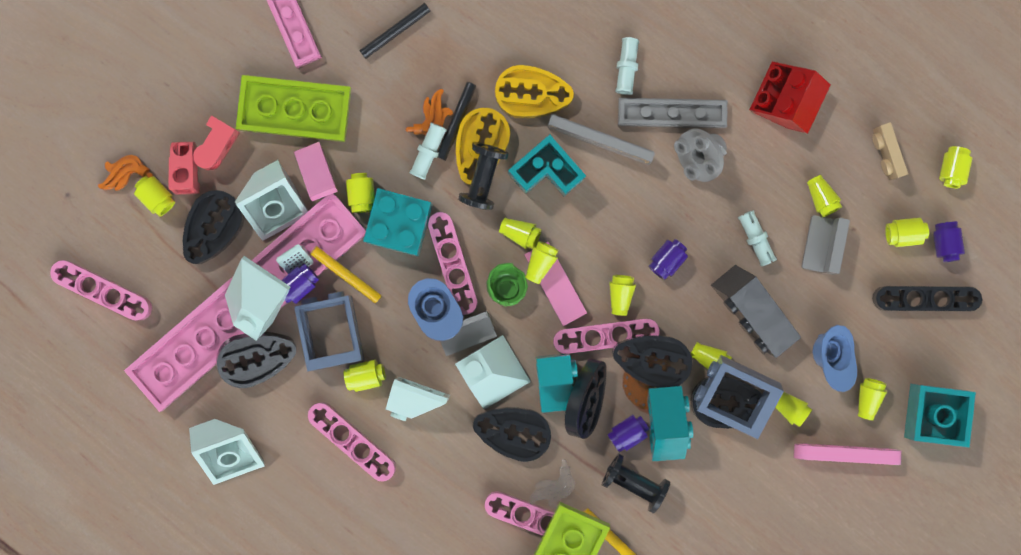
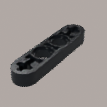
(927, 298)

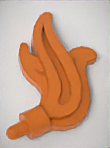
(433, 113)
(122, 171)

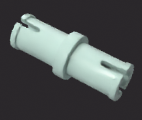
(627, 66)
(428, 151)
(757, 238)

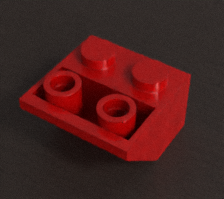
(790, 96)

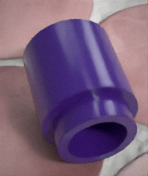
(948, 241)
(668, 259)
(301, 281)
(628, 433)

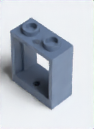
(312, 304)
(764, 408)

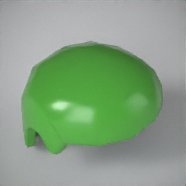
(506, 284)

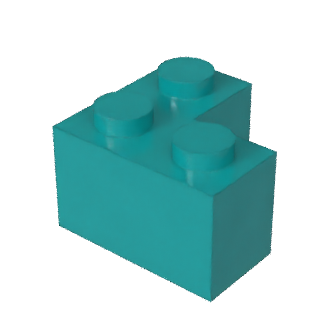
(547, 161)
(555, 381)
(669, 428)

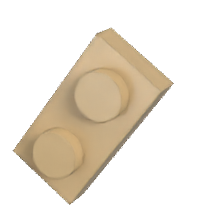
(885, 141)

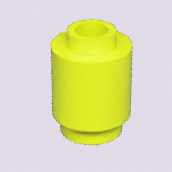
(956, 167)
(360, 193)
(154, 195)
(906, 232)
(364, 375)

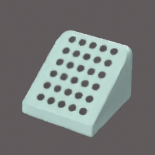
(294, 257)

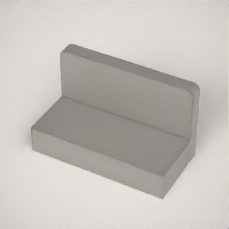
(825, 244)
(473, 331)

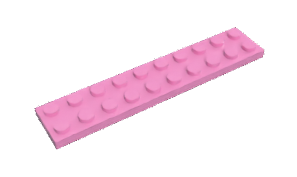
(193, 344)

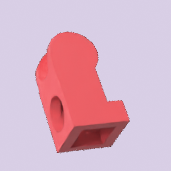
(216, 146)
(182, 169)

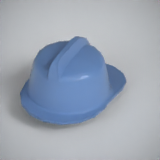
(435, 309)
(836, 356)

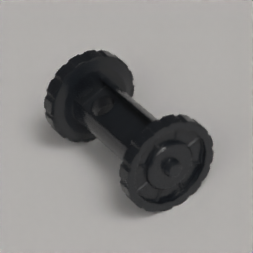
(483, 176)
(636, 483)

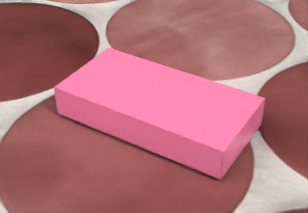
(315, 171)

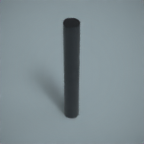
(395, 30)
(457, 117)

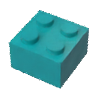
(398, 222)
(939, 415)

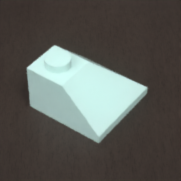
(270, 201)
(254, 298)
(492, 372)
(413, 399)
(223, 450)

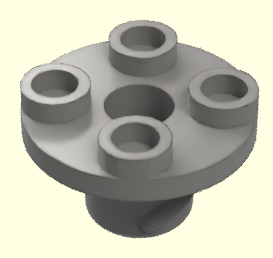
(701, 154)

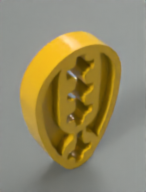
(528, 77)
(468, 135)

